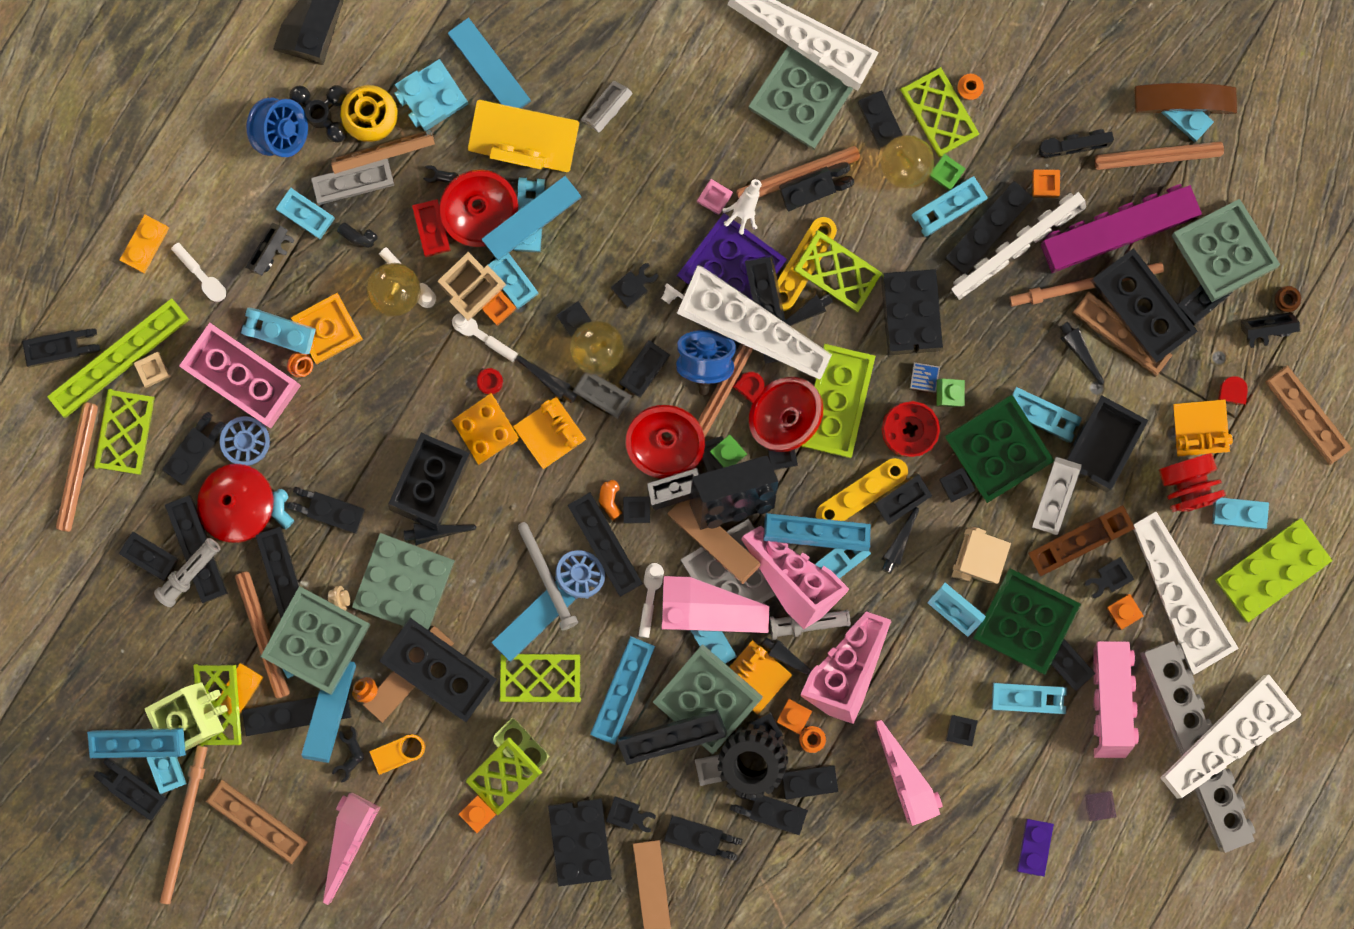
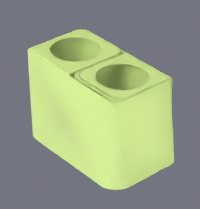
(526, 743)

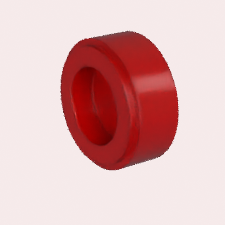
(489, 381)

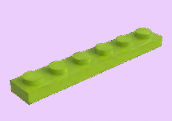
(118, 358)

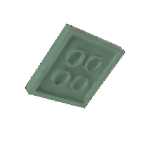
(800, 98)
(1225, 250)
(403, 582)
(315, 640)
(705, 686)

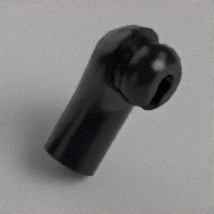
(355, 237)

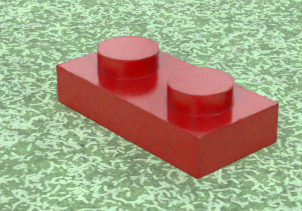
(431, 228)

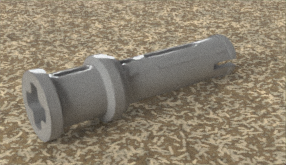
(180, 580)
(788, 626)

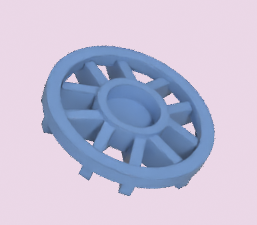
(244, 440)
(580, 574)

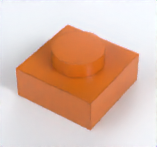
(1046, 183)
(499, 308)
(1124, 611)
(794, 716)
(477, 814)

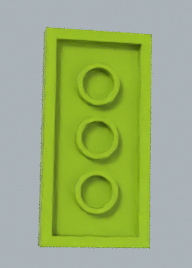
(843, 398)
(1273, 570)

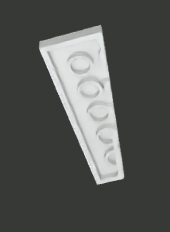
(819, 43)
(1068, 208)
(741, 319)
(1186, 604)
(1245, 725)

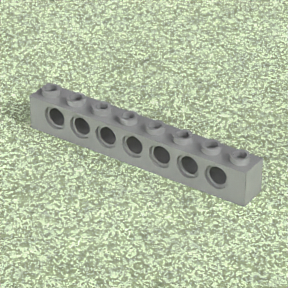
(1154, 661)

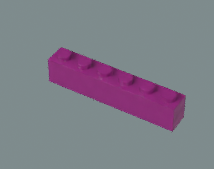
(1120, 229)

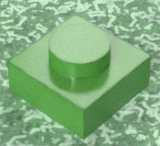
(947, 172)
(950, 392)
(728, 452)

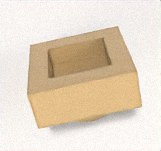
(152, 369)

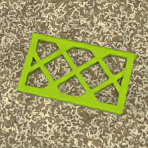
(949, 92)
(817, 279)
(140, 447)
(554, 659)
(232, 692)
(520, 759)

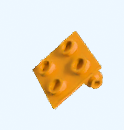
(1201, 428)
(485, 429)
(549, 432)
(760, 672)

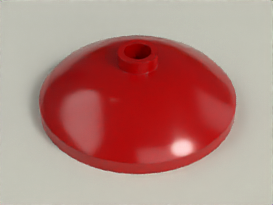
(471, 223)
(776, 408)
(664, 455)
(249, 505)

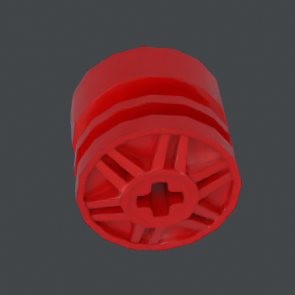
(923, 437)
(1192, 483)

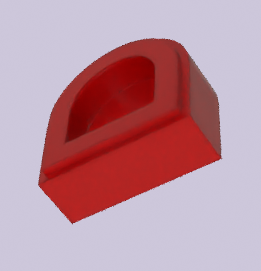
(750, 386)
(1234, 390)

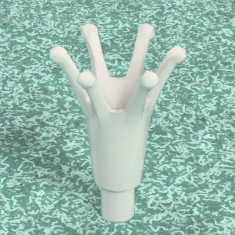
(745, 206)

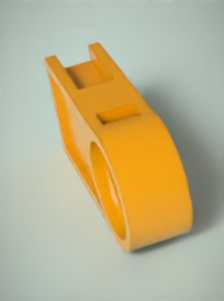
(391, 755)

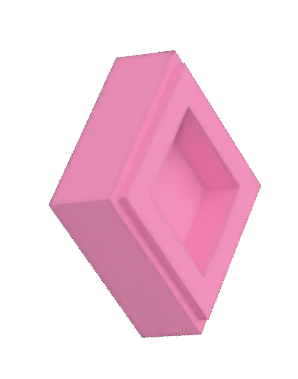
(714, 197)

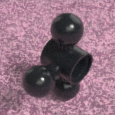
(335, 95)

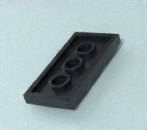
(1138, 323)
(420, 676)

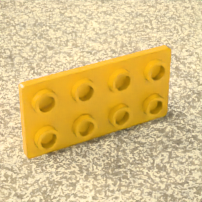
(523, 136)

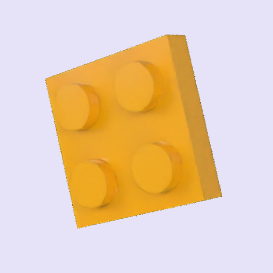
(333, 328)

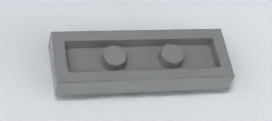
(352, 182)
(1056, 495)

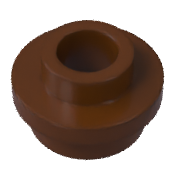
(1295, 299)

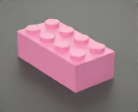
(240, 375)

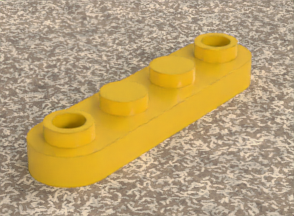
(791, 282)
(864, 491)

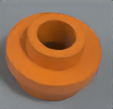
(970, 94)
(305, 366)
(364, 690)
(821, 739)

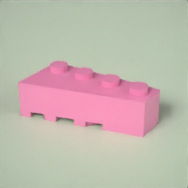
(1114, 699)

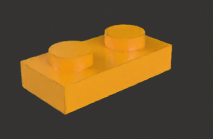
(144, 243)
(247, 683)

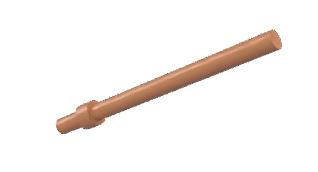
(1037, 295)
(195, 773)

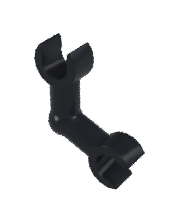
(440, 175)
(355, 759)

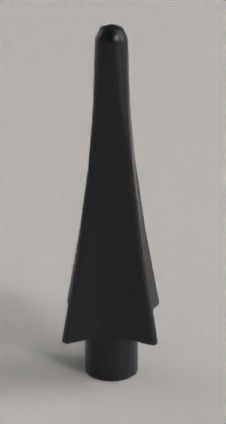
(812, 308)
(1075, 341)
(558, 387)
(424, 534)
(895, 553)
(782, 653)

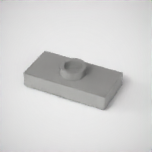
(606, 106)

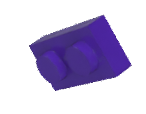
(1035, 847)

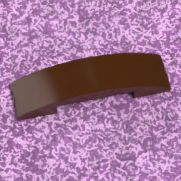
(1185, 97)
(1081, 540)

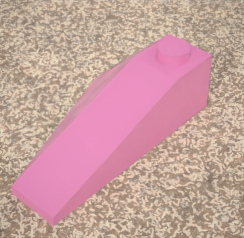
(844, 676)

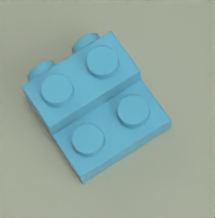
(430, 95)

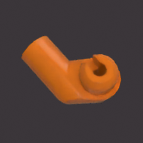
(607, 496)

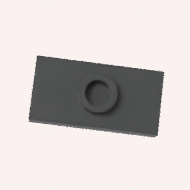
(602, 394)

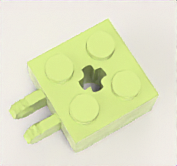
(190, 710)

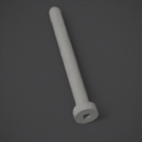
(567, 620)

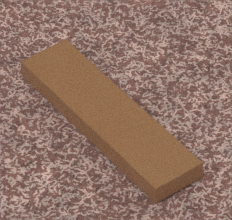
(382, 151)
(1108, 325)
(1308, 415)
(716, 543)
(396, 688)
(257, 821)
(651, 885)

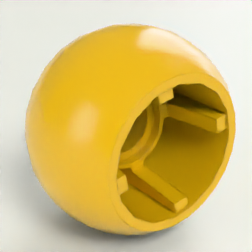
(362, 97)

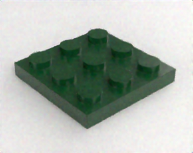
(999, 448)
(1027, 621)

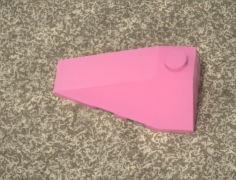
(798, 584)
(704, 607)
(913, 790)
(350, 830)

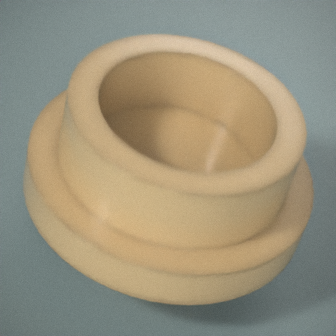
(339, 597)

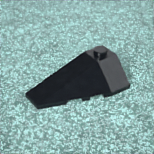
(309, 29)

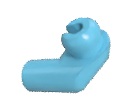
(278, 512)

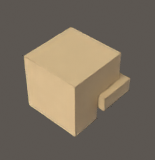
(470, 285)
(980, 557)

